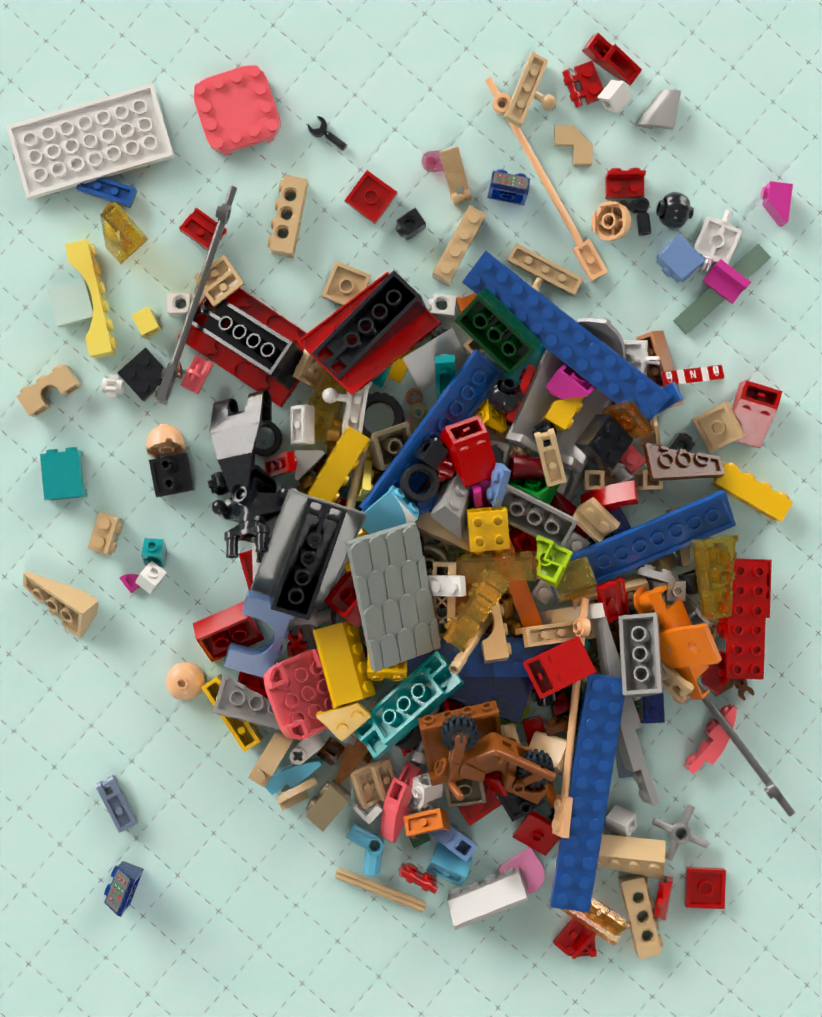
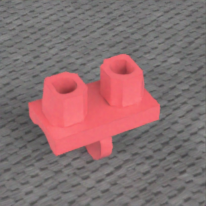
(197, 374)

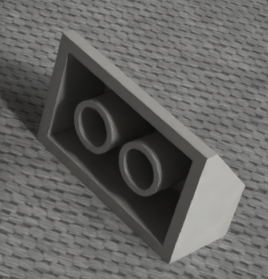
(452, 505)

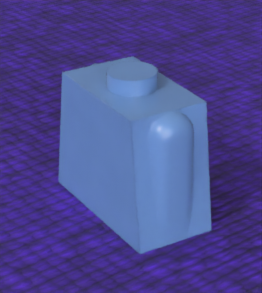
(679, 259)

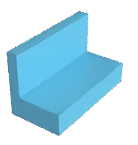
(448, 865)

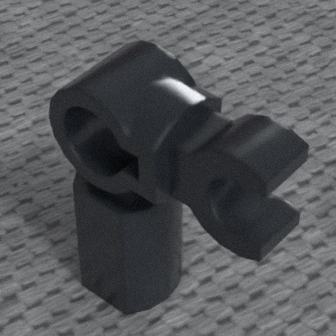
(640, 207)

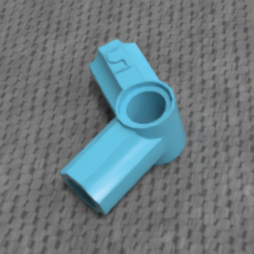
(373, 856)

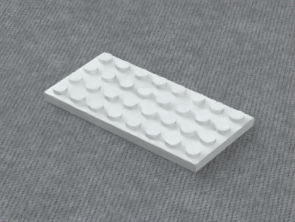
(90, 141)

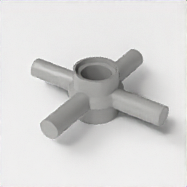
(687, 835)

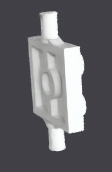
(717, 240)
(638, 356)

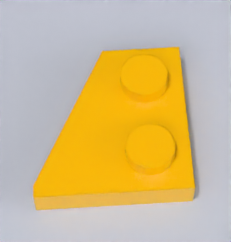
(344, 718)

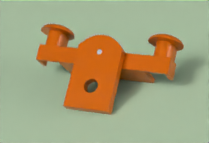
(681, 643)

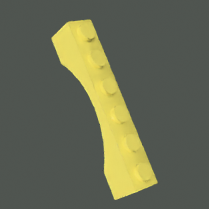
(99, 337)

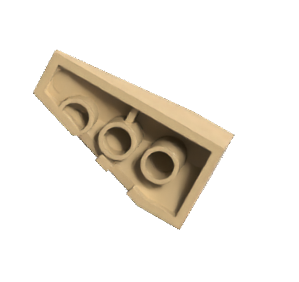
(70, 604)

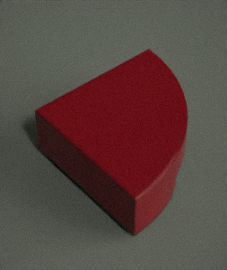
(561, 704)

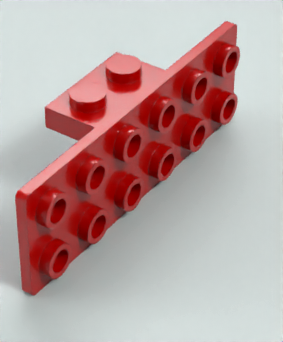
(747, 623)

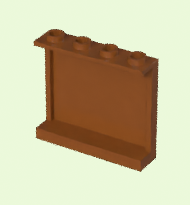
(487, 720)

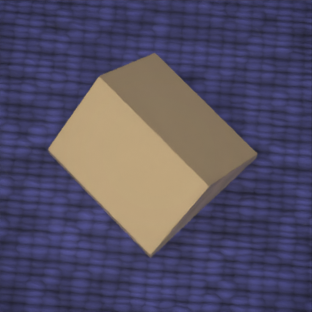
(553, 746)

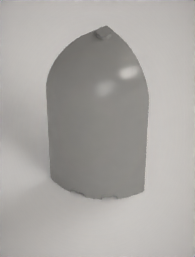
(539, 399)

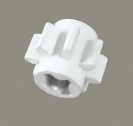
(113, 386)
(417, 805)

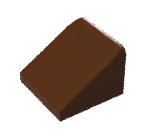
(331, 751)

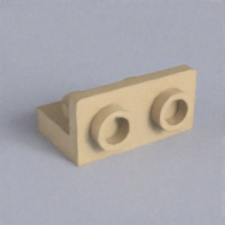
(595, 519)
(105, 533)

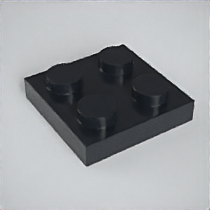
(142, 374)

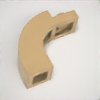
(270, 758)

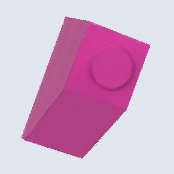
(777, 201)

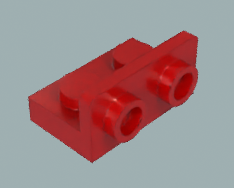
(624, 183)

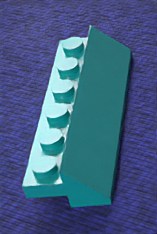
(407, 702)

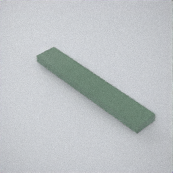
(710, 299)

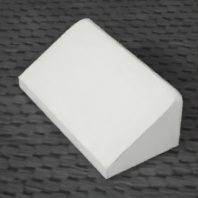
(302, 425)

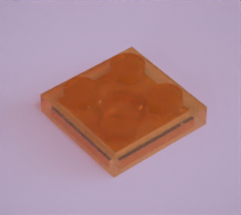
(630, 419)

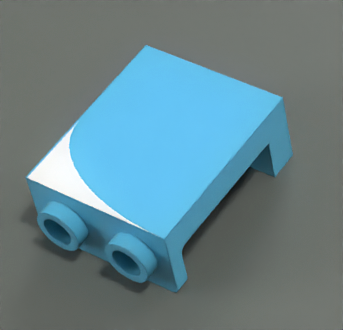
(390, 511)

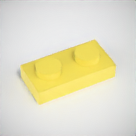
(365, 485)

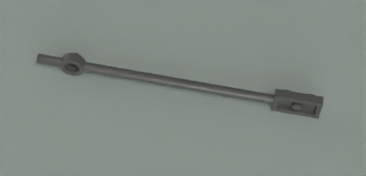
(169, 374)
(771, 789)

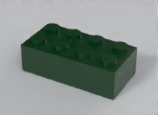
(498, 331)

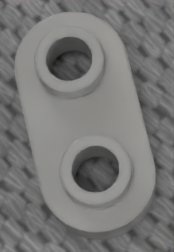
(664, 576)

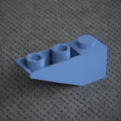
(456, 842)

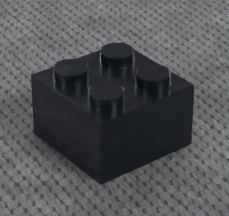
(604, 441)

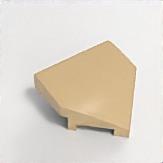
(295, 794)

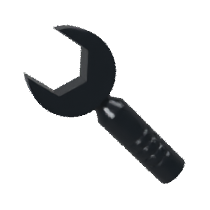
(319, 132)

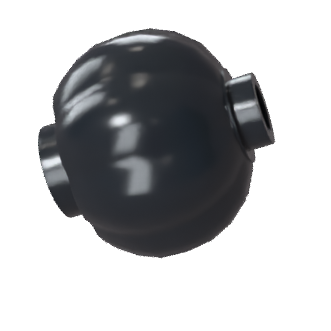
(674, 209)
(502, 397)

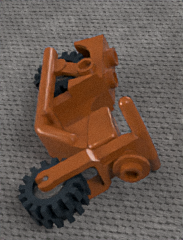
(475, 757)

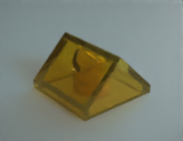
(576, 581)

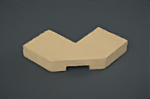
(571, 137)

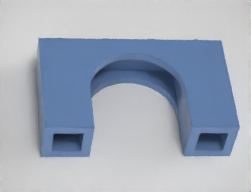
(259, 660)

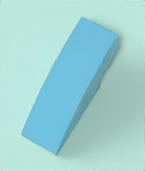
(292, 775)

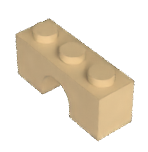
(34, 397)

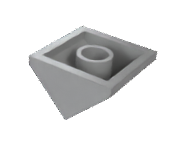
(307, 461)

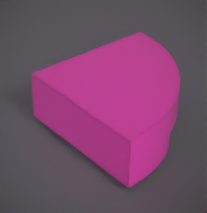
(129, 581)

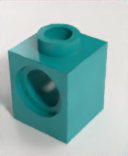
(154, 550)

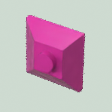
(569, 384)

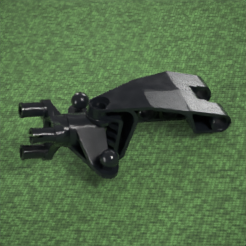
(251, 488)

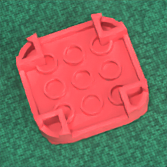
(236, 109)
(297, 693)

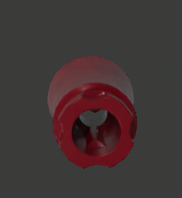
(525, 467)

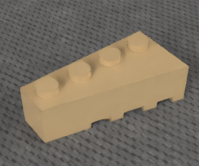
(633, 855)

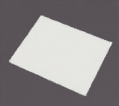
(422, 359)

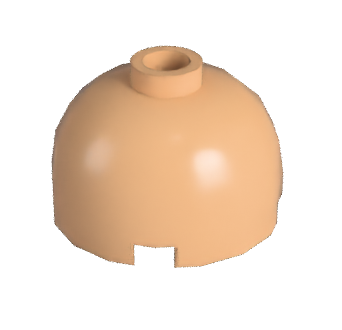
(611, 221)
(165, 441)
(185, 681)

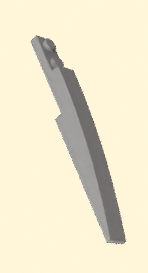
(627, 740)

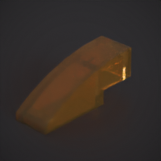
(352, 757)

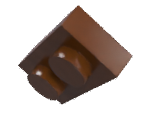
(556, 725)

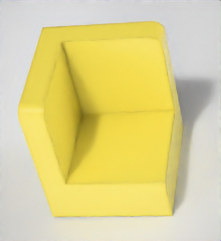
(146, 322)

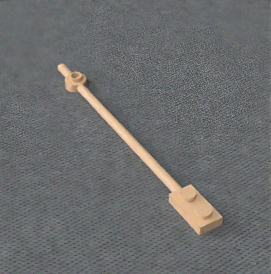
(585, 250)
(563, 802)

